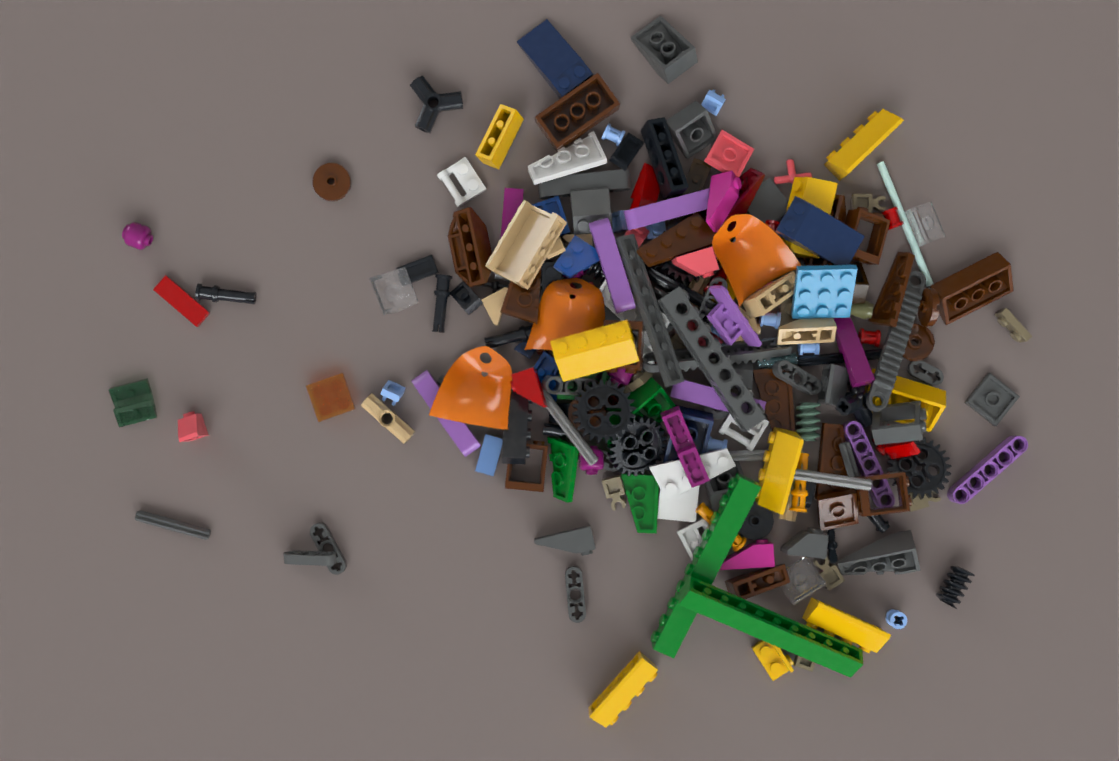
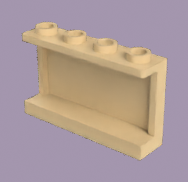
(525, 244)

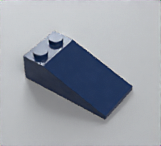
(554, 59)
(819, 233)
(699, 426)

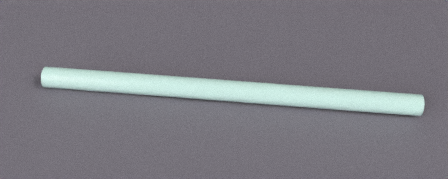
(906, 226)

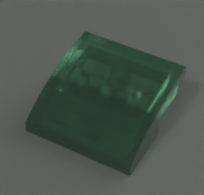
(133, 402)

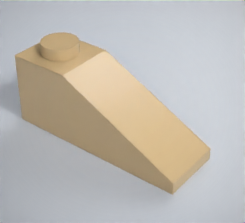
(770, 296)
(807, 331)

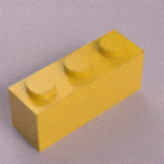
(499, 136)

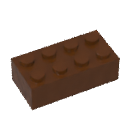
(577, 112)

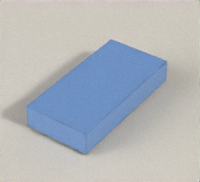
(489, 455)

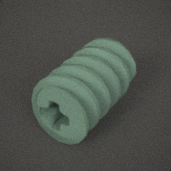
(808, 421)

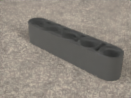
(615, 180)

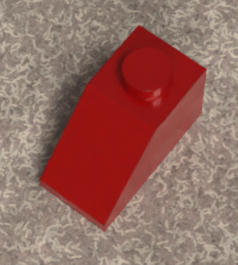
(528, 385)
(897, 450)

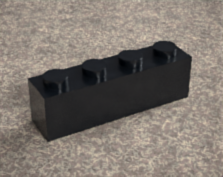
(515, 438)

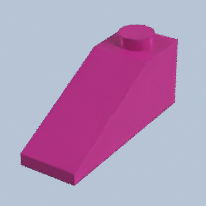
(722, 197)
(751, 556)

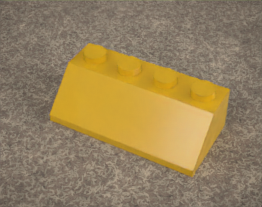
(863, 143)
(816, 192)
(595, 350)
(908, 391)
(778, 469)
(845, 625)
(622, 689)

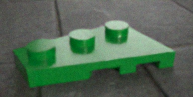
(565, 462)
(643, 501)

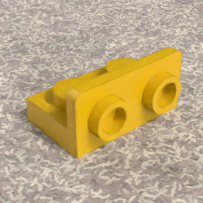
(773, 659)

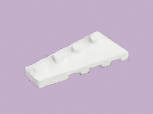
(578, 157)
(673, 478)

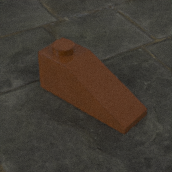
(758, 582)

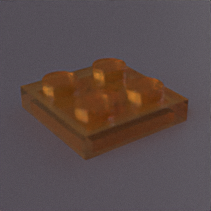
(330, 397)

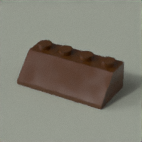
(973, 287)

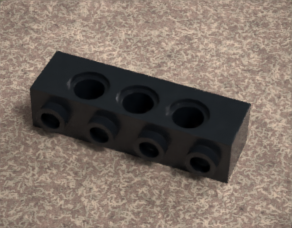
(664, 158)

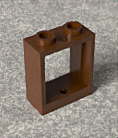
(878, 234)
(636, 326)
(529, 486)
(904, 499)

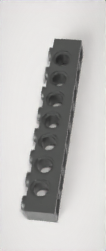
(701, 355)

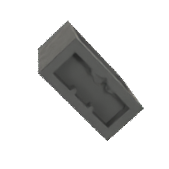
(899, 432)

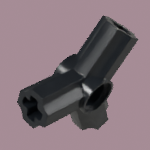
(426, 94)
(855, 403)

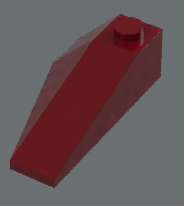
(750, 183)

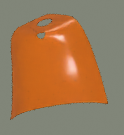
(754, 257)
(564, 316)
(475, 398)

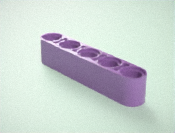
(667, 209)
(612, 265)
(704, 396)
(458, 431)
(860, 458)
(996, 467)

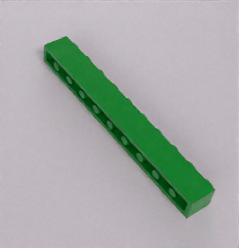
(706, 561)
(770, 627)

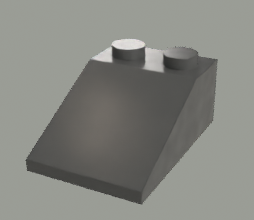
(665, 49)

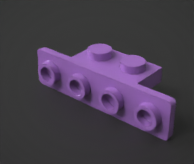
(729, 320)

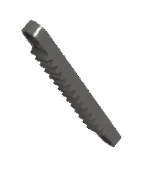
(895, 345)
(737, 352)

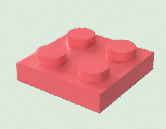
(729, 154)

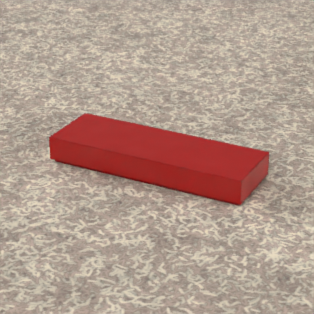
(181, 301)

